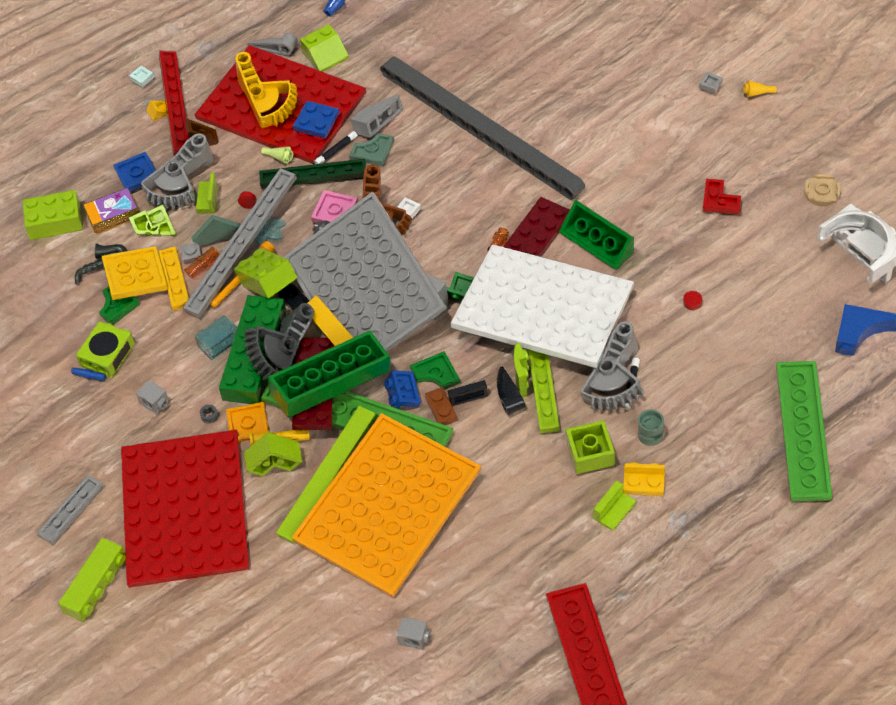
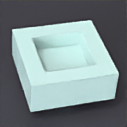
(141, 76)

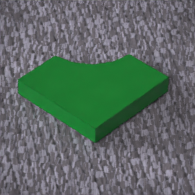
(116, 309)
(436, 370)

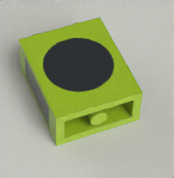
(105, 349)

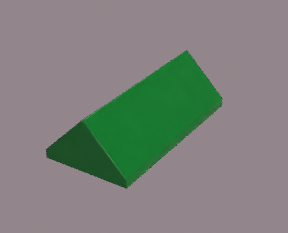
(597, 235)

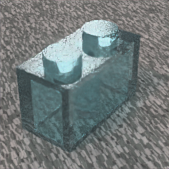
(216, 337)

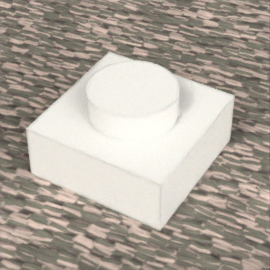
(410, 206)

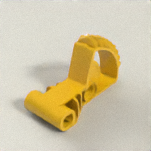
(264, 95)

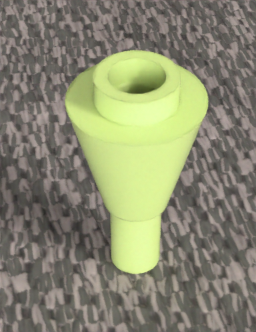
(282, 154)

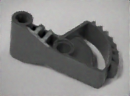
(278, 346)

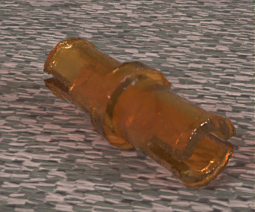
(201, 262)

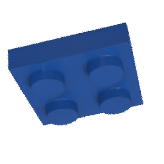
(316, 119)
(134, 171)

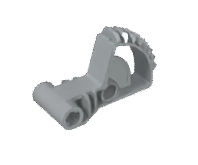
(189, 158)
(617, 353)

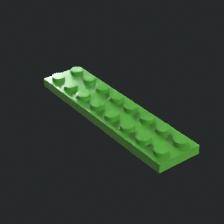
(803, 431)

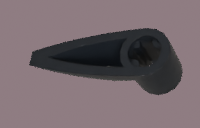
(508, 393)

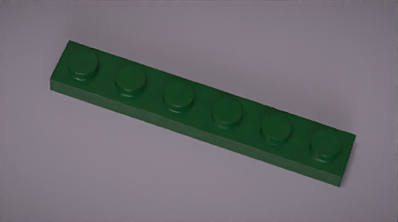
(318, 172)

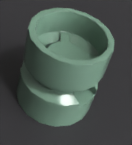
(650, 427)

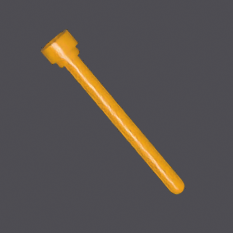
(225, 292)

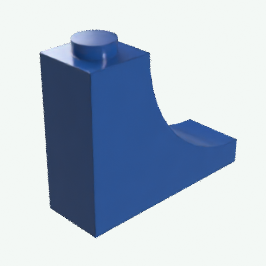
(859, 324)

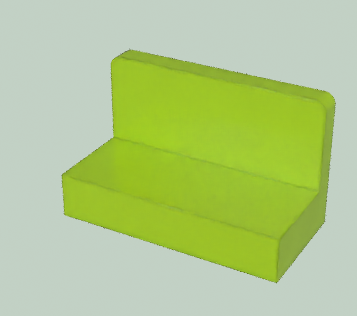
(207, 196)
(613, 507)

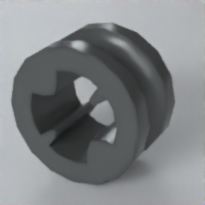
(206, 409)

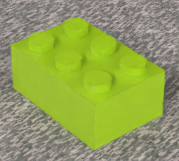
(52, 214)
(265, 273)

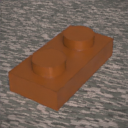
(441, 406)

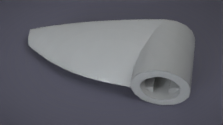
(278, 46)

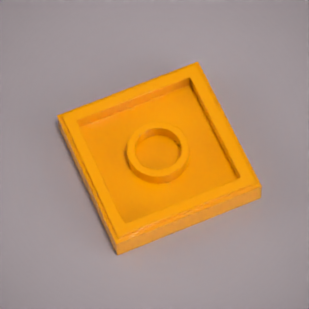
(247, 420)

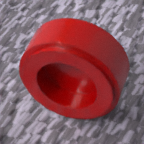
(247, 200)
(692, 300)

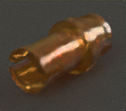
(499, 237)

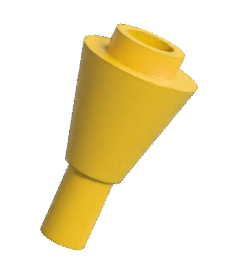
(753, 88)

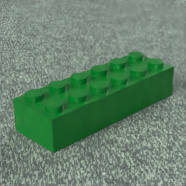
(329, 373)
(239, 380)

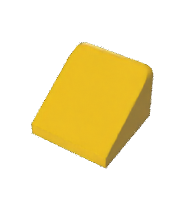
(156, 110)

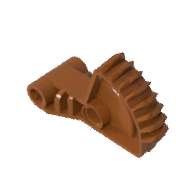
(372, 183)

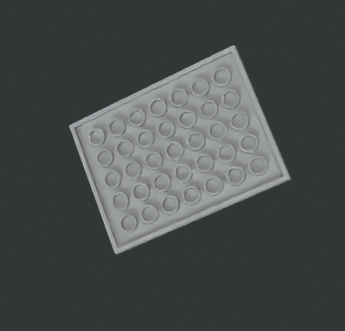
(367, 275)

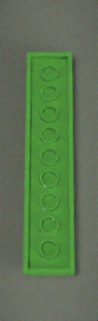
(347, 403)

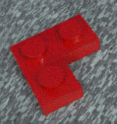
(717, 201)

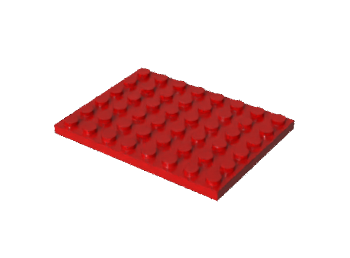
(231, 111)
(183, 508)

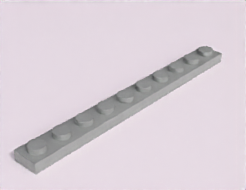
(239, 243)

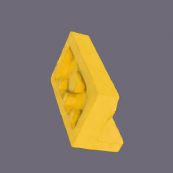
(644, 479)

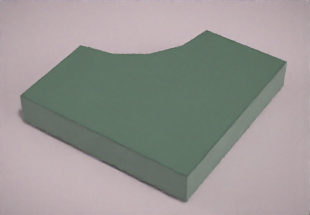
(373, 151)
(215, 229)

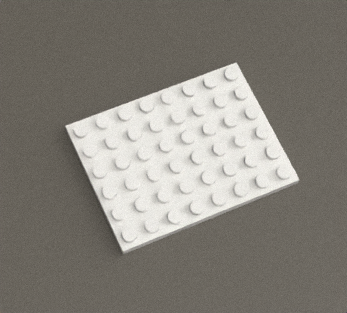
(543, 305)

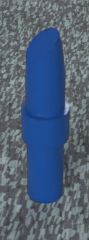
(89, 374)

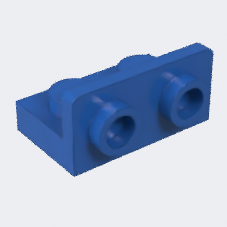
(402, 389)

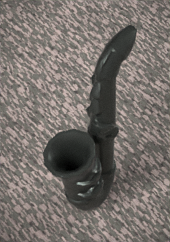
(100, 251)

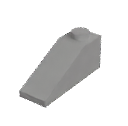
(374, 117)

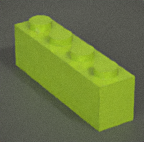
(92, 580)

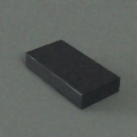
(468, 393)

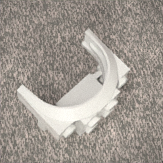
(870, 244)

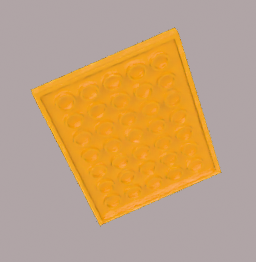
(386, 504)

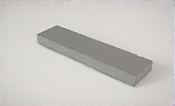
(70, 510)

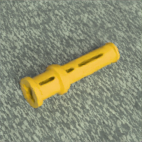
(297, 435)

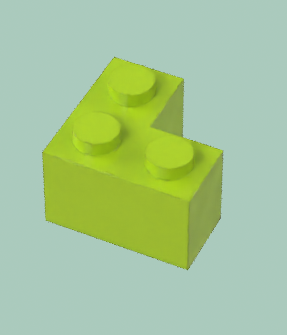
(272, 452)

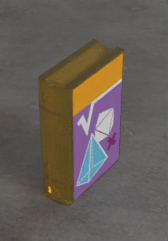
(111, 210)

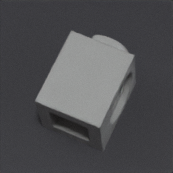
(152, 397)
(413, 633)

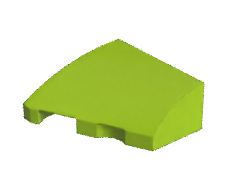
(152, 222)

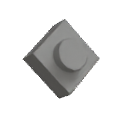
(710, 82)
(190, 252)

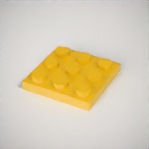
(134, 273)

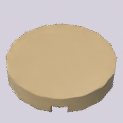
(822, 190)

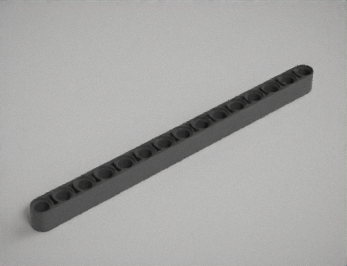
(483, 128)

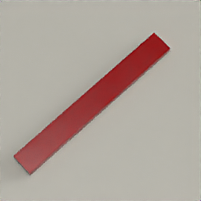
(173, 99)

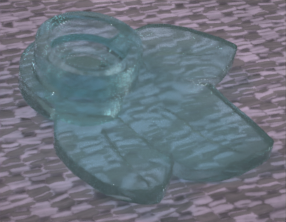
(270, 230)

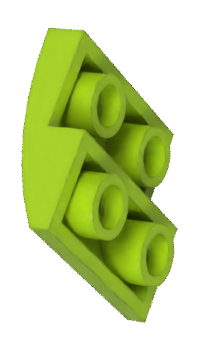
(521, 369)

